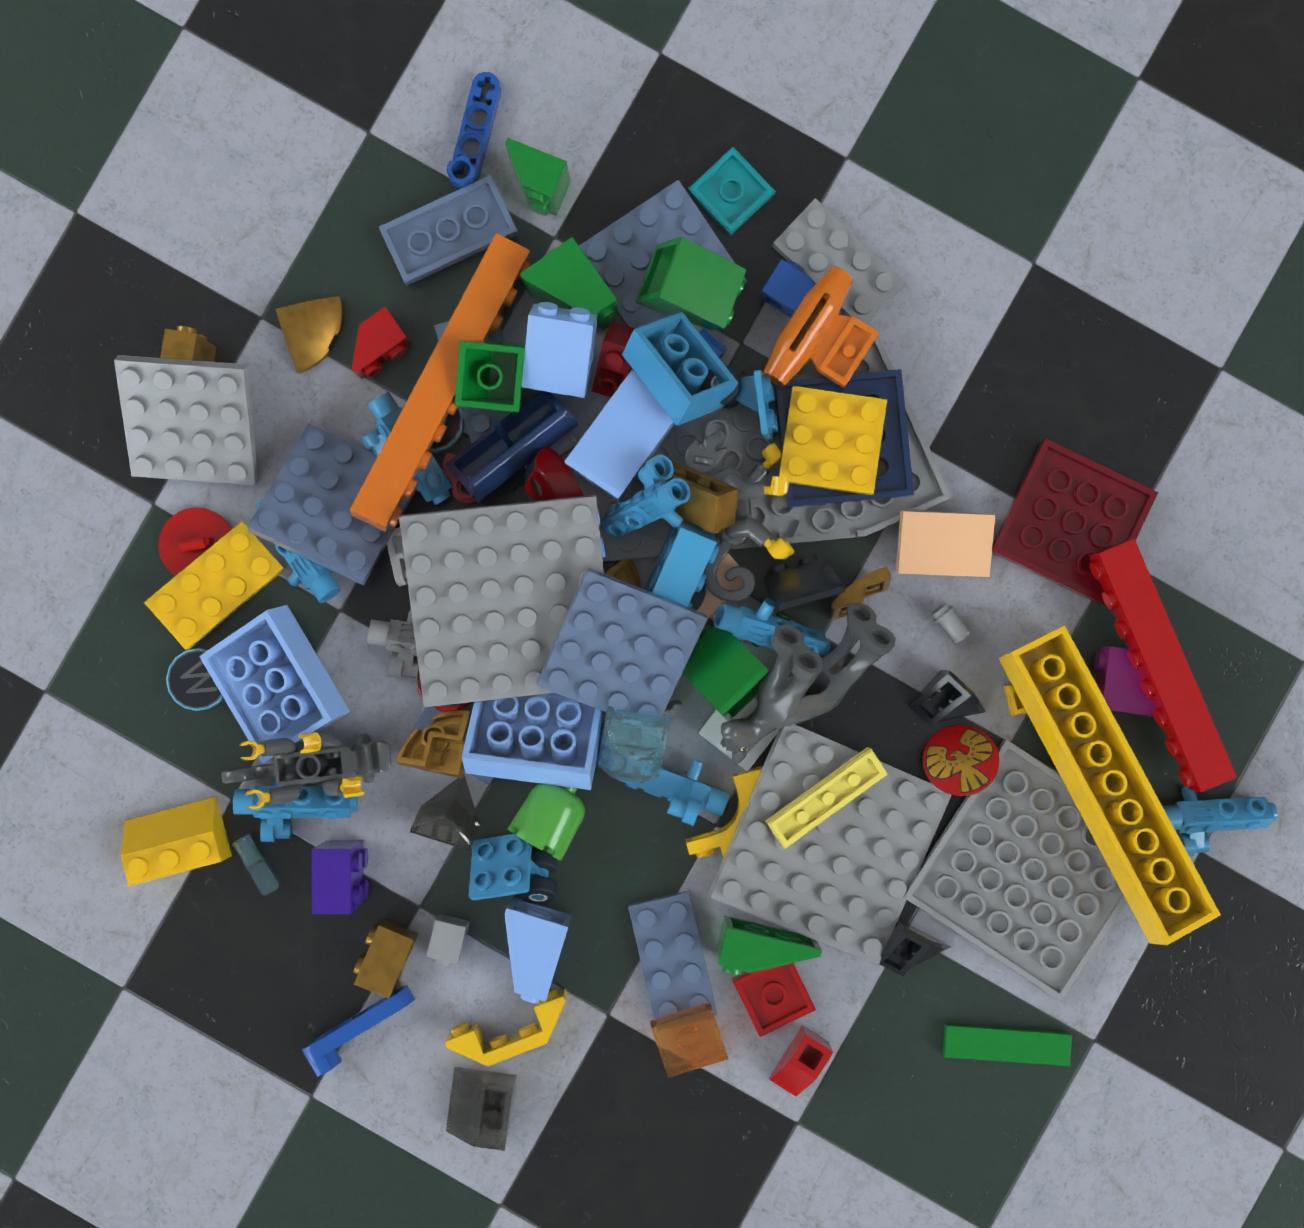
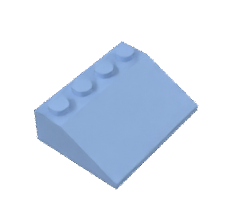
(274, 679)
(534, 740)

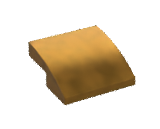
(866, 586)

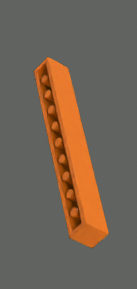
(435, 390)

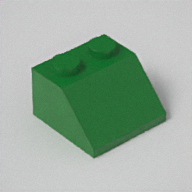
(540, 176)
(489, 374)

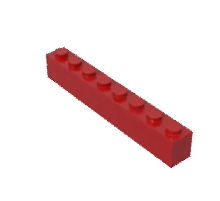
(1162, 666)

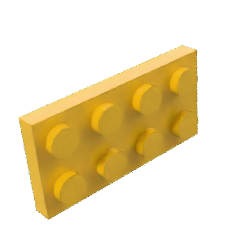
(214, 586)

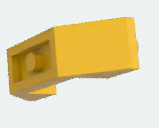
(471, 1043)

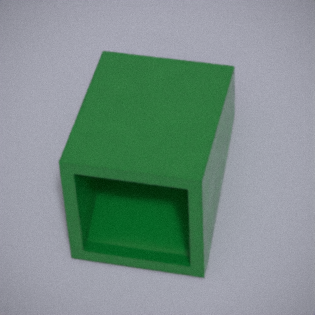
(571, 282)
(692, 282)
(724, 671)

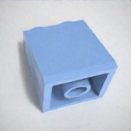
(559, 349)
(534, 946)

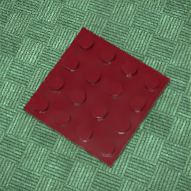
(1068, 513)

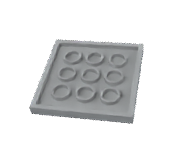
(187, 419)

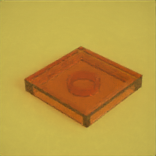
(689, 1040)

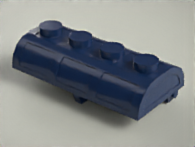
(511, 444)

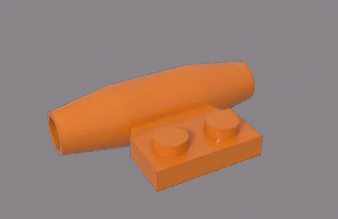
(820, 334)

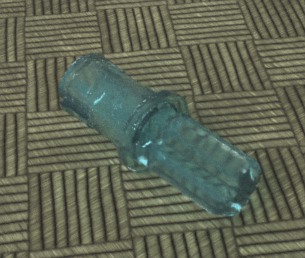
(256, 865)

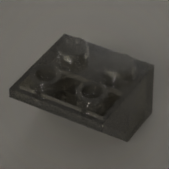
(481, 1107)

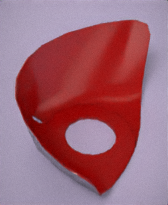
(552, 475)

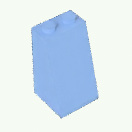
(621, 439)

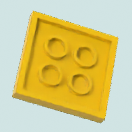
(832, 440)

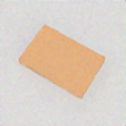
(945, 543)

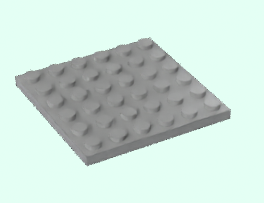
(494, 592)
(849, 871)
(1022, 875)

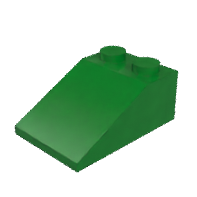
(759, 947)

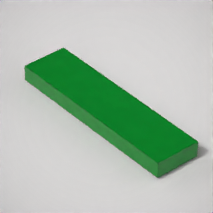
(1007, 1044)

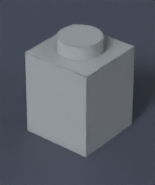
(447, 940)

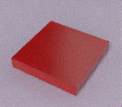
(773, 997)

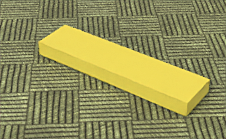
(826, 797)

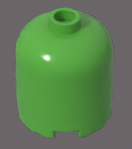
(549, 818)

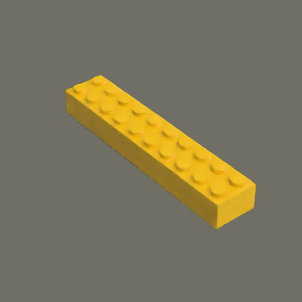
(1109, 787)

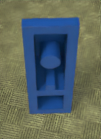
(786, 287)

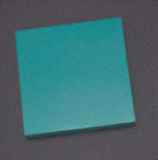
(731, 191)

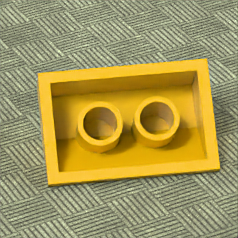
(174, 841)

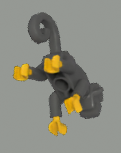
(710, 460)
(320, 760)

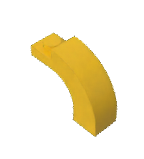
(704, 844)

